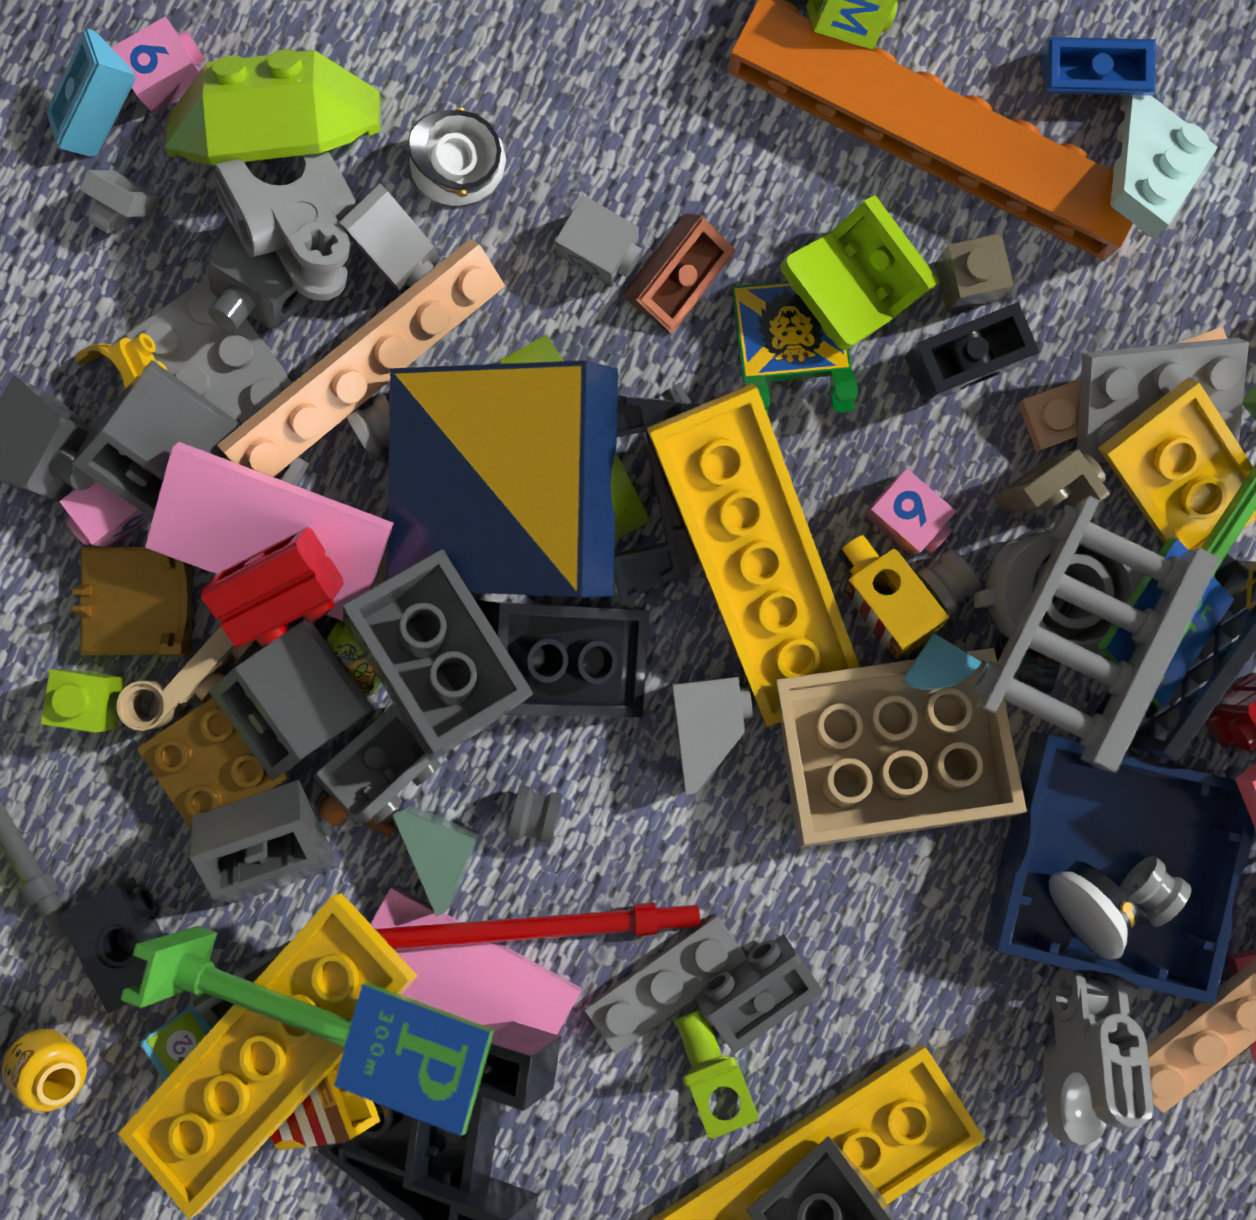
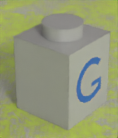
(599, 241)

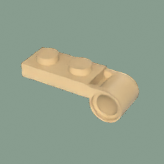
(186, 687)

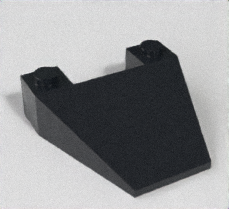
(444, 1175)

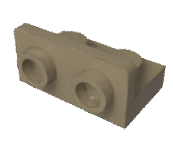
(1055, 480)

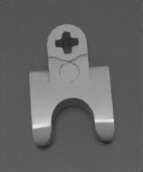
(293, 220)
(1098, 1060)

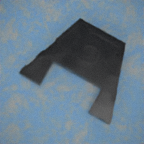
(650, 565)

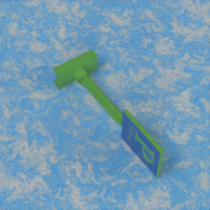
(1215, 601)
(392, 1047)

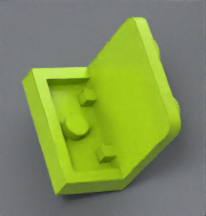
(859, 274)

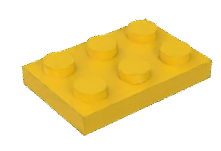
(1179, 464)

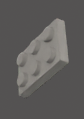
(222, 366)
(1130, 380)

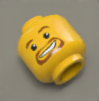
(44, 1070)

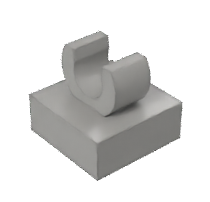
(117, 199)

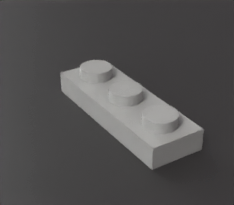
(664, 984)

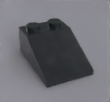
(574, 656)

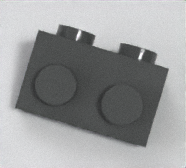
(375, 768)
(757, 993)

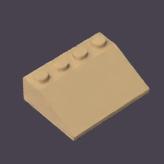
(893, 757)

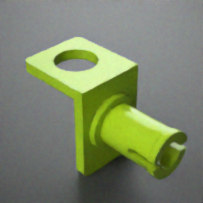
(711, 1072)

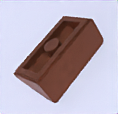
(679, 271)

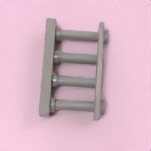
(1155, 631)

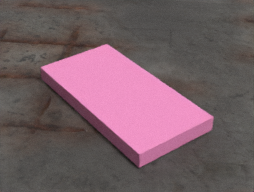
(224, 512)
(478, 979)

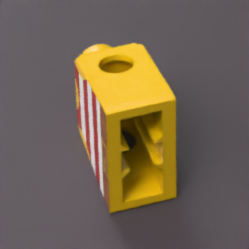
(899, 619)
(326, 1117)

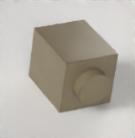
(974, 272)

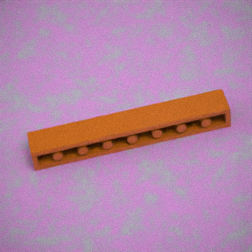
(931, 127)

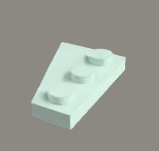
(1156, 163)

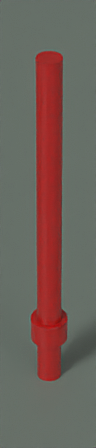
(642, 919)

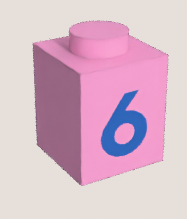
(161, 63)
(911, 514)
(101, 516)

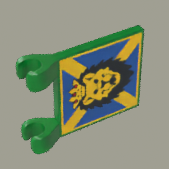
(786, 342)

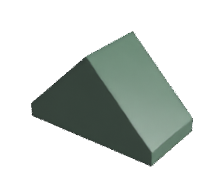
(438, 853)

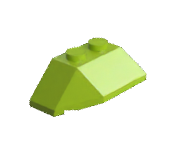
(271, 109)

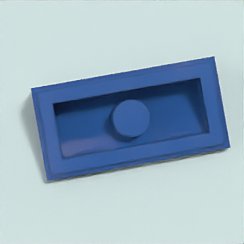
(1098, 66)

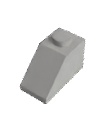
(390, 240)
(708, 725)

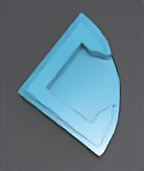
(940, 665)

